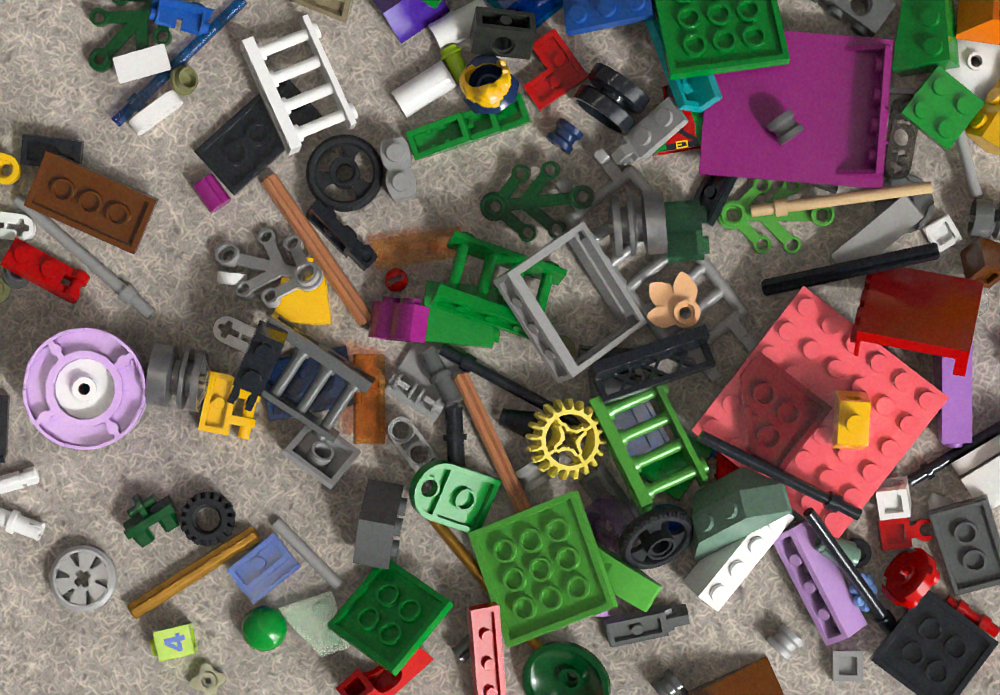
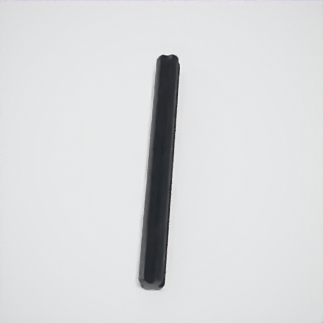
(850, 269)

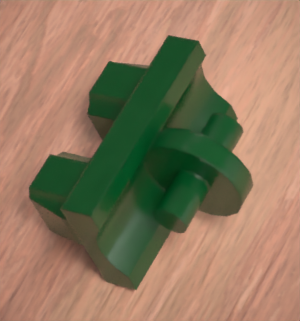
(146, 514)

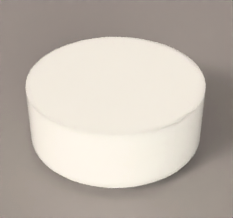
(230, 278)

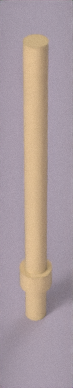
(782, 207)

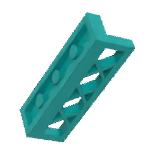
(701, 90)

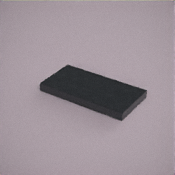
(250, 140)

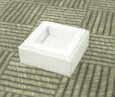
(942, 232)

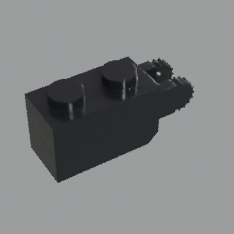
(258, 363)

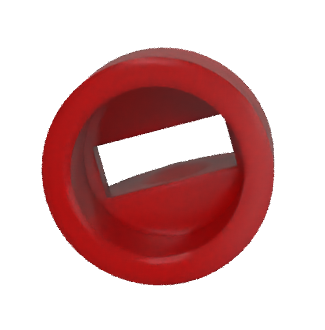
(399, 285)

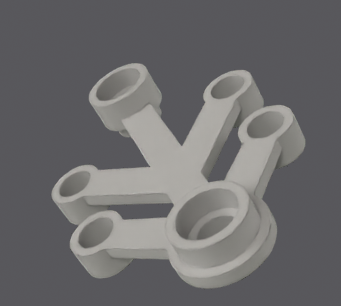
(272, 269)

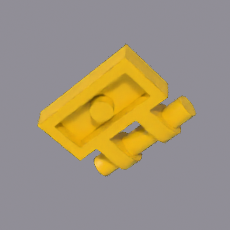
(218, 413)

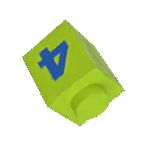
(174, 642)

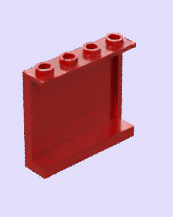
(919, 313)

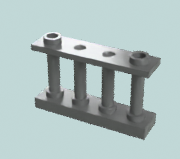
(330, 364)

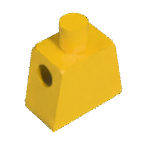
(306, 306)
(851, 420)

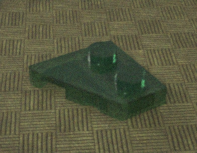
(310, 621)

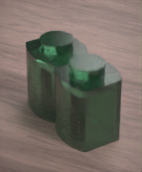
(684, 231)

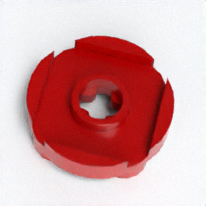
(923, 576)

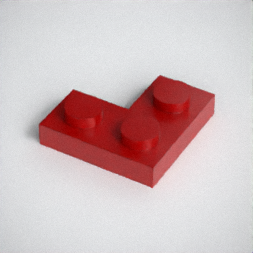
(561, 72)

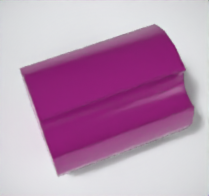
(211, 193)

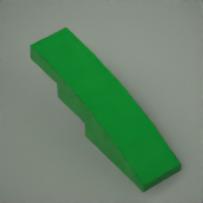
(465, 128)

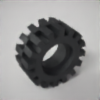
(189, 519)

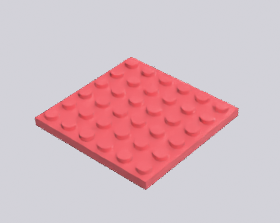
(816, 350)

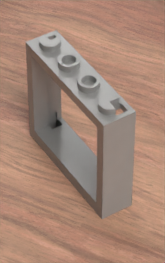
(538, 325)

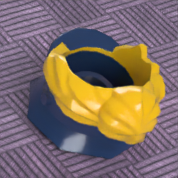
(488, 85)

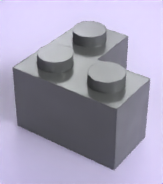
(379, 524)

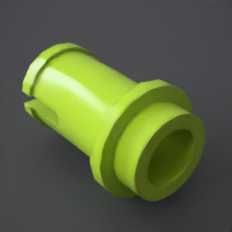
(454, 60)

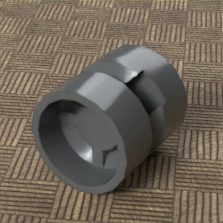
(984, 224)

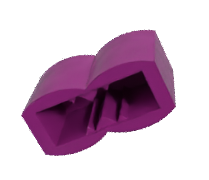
(399, 320)

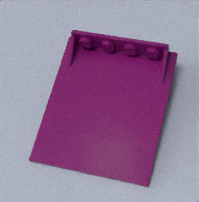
(837, 94)

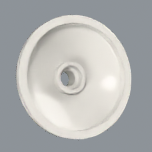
(981, 78)

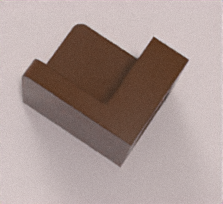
(982, 261)

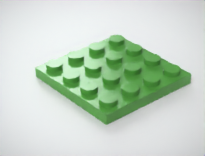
(543, 569)

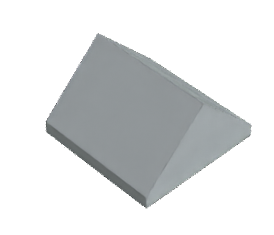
(321, 459)

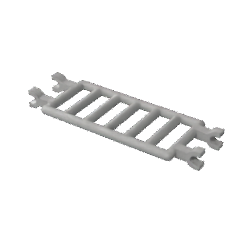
(722, 289)

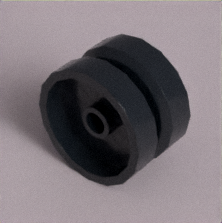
(611, 98)

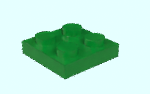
(942, 108)

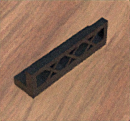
(648, 354)

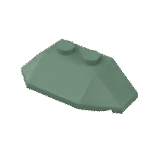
(735, 509)

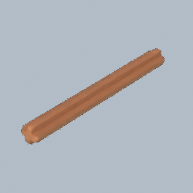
(317, 249)
(492, 442)

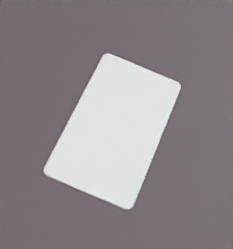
(141, 63)

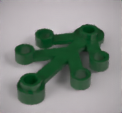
(135, 22)
(531, 202)

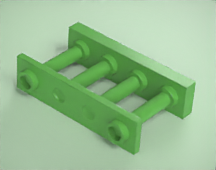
(629, 465)

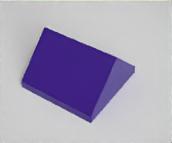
(409, 16)

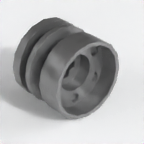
(638, 223)
(177, 377)

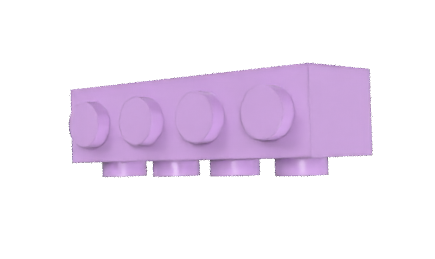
(819, 584)

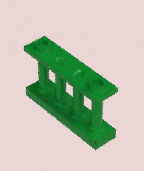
(477, 306)

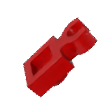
(899, 533)

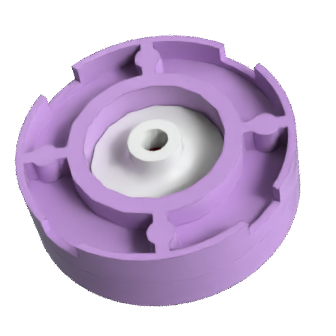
(55, 392)

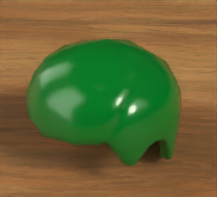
(264, 628)

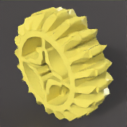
(554, 445)

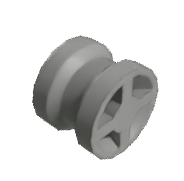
(532, 476)
(785, 641)

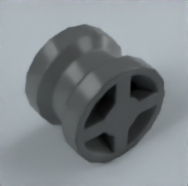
(785, 127)
(669, 685)

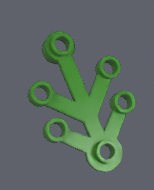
(769, 221)

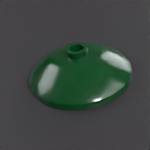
(549, 670)

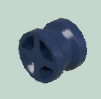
(564, 135)

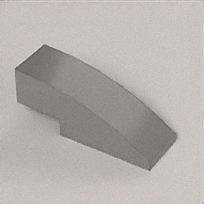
(880, 231)

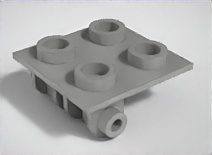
(413, 386)

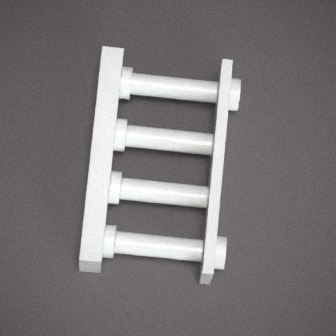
(279, 107)

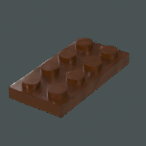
(91, 202)

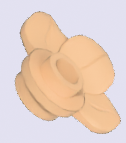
(669, 301)

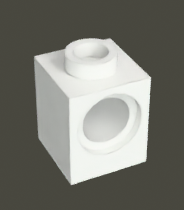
(894, 498)

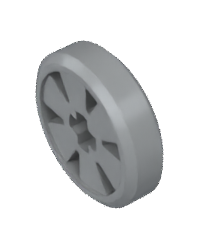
(101, 583)

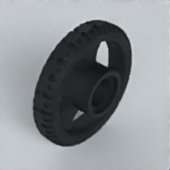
(350, 146)
(655, 538)

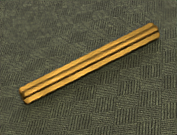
(193, 572)

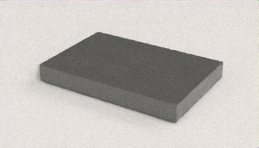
(968, 544)

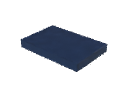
(301, 382)

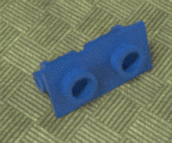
(193, 15)

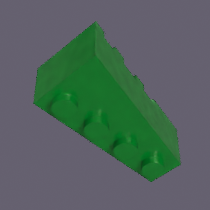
(925, 37)

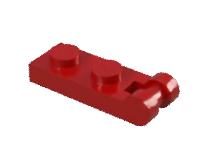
(44, 270)

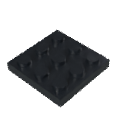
(934, 648)

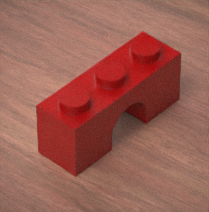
(381, 681)

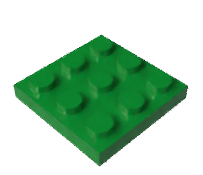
(390, 616)

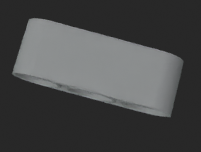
(413, 440)

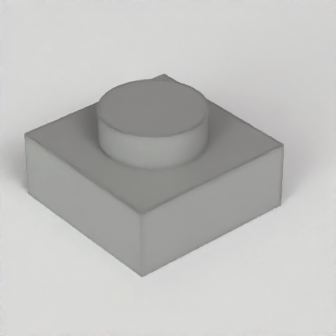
(846, 665)

